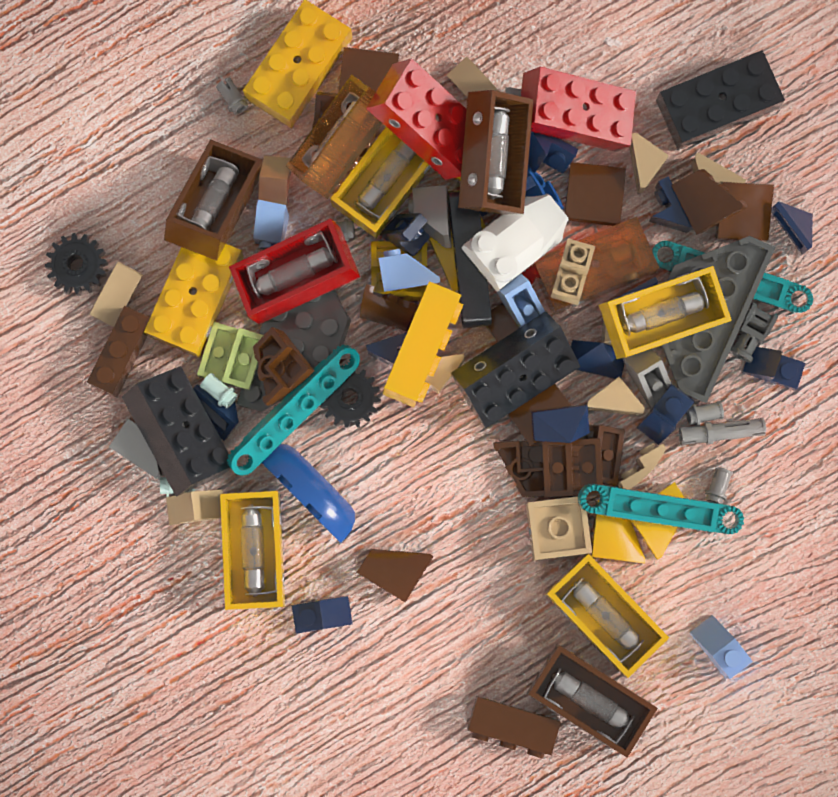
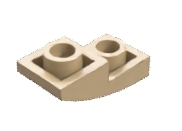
(469, 78)
(572, 271)
(116, 293)
(649, 459)

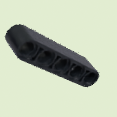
(470, 281)

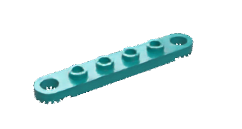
(771, 289)
(293, 410)
(660, 509)

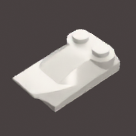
(517, 240)

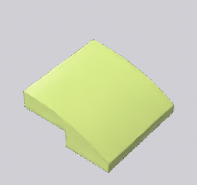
(230, 355)

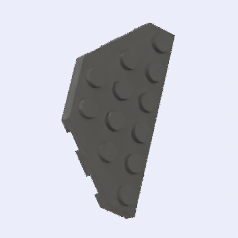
(315, 331)
(701, 356)

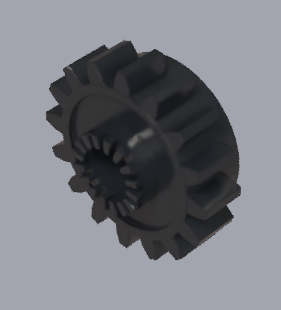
(69, 251)
(354, 412)

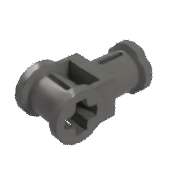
(754, 328)

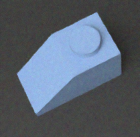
(270, 223)
(403, 271)
(521, 300)
(721, 647)

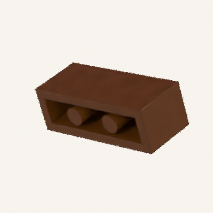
(119, 352)
(513, 727)

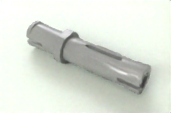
(714, 432)

